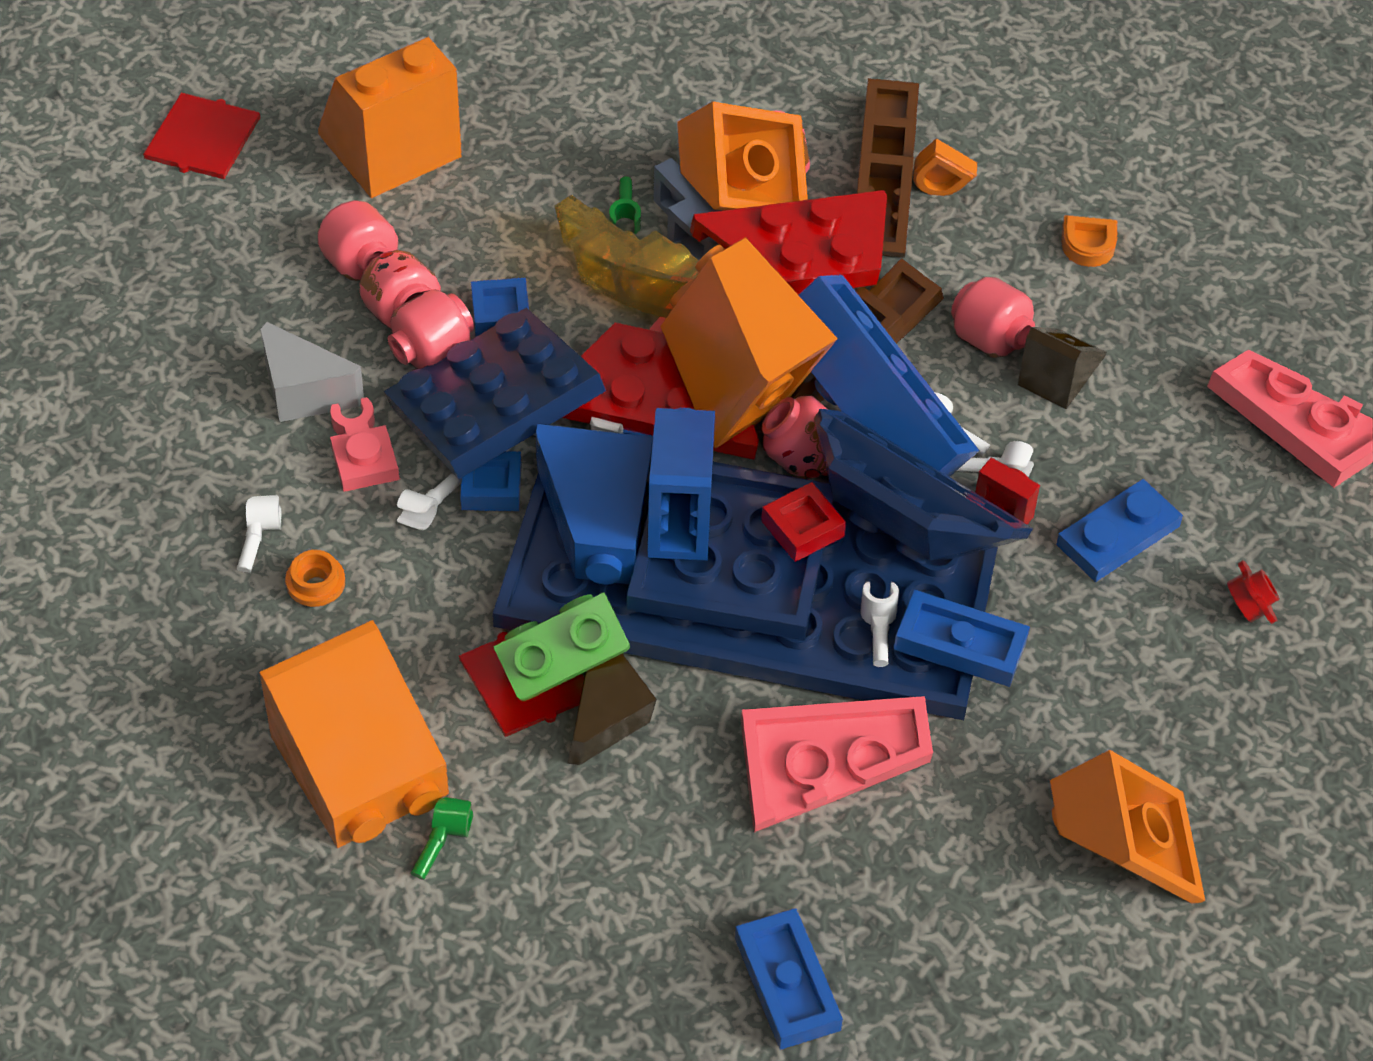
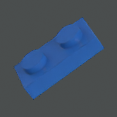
(1119, 530)
(961, 638)
(788, 979)

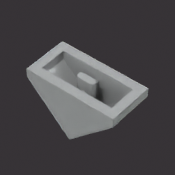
(308, 377)

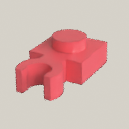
(360, 451)

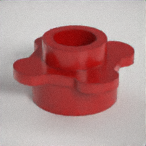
(1253, 593)

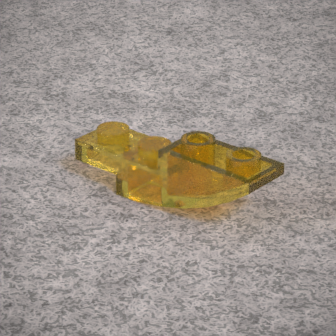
(621, 266)

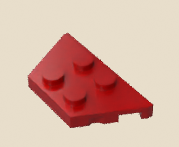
(808, 236)
(640, 378)

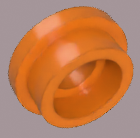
(311, 565)

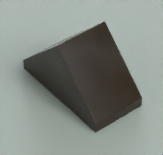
(1057, 364)
(610, 708)

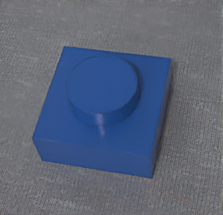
(495, 300)
(494, 484)

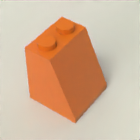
(395, 117)
(742, 337)
(353, 735)

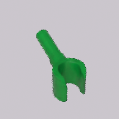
(625, 206)
(449, 817)

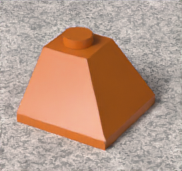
(743, 156)
(1129, 821)

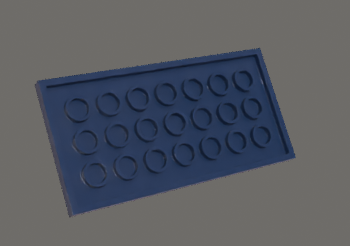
(837, 640)

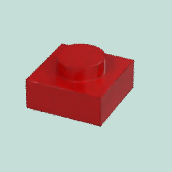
(1008, 489)
(803, 521)

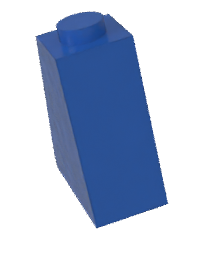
(680, 484)
(596, 496)

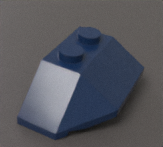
(907, 496)

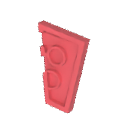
(1315, 429)
(828, 751)

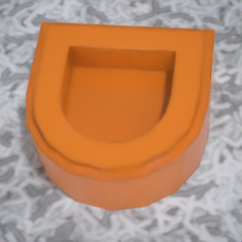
(942, 169)
(1089, 240)

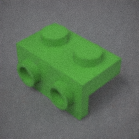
(562, 646)

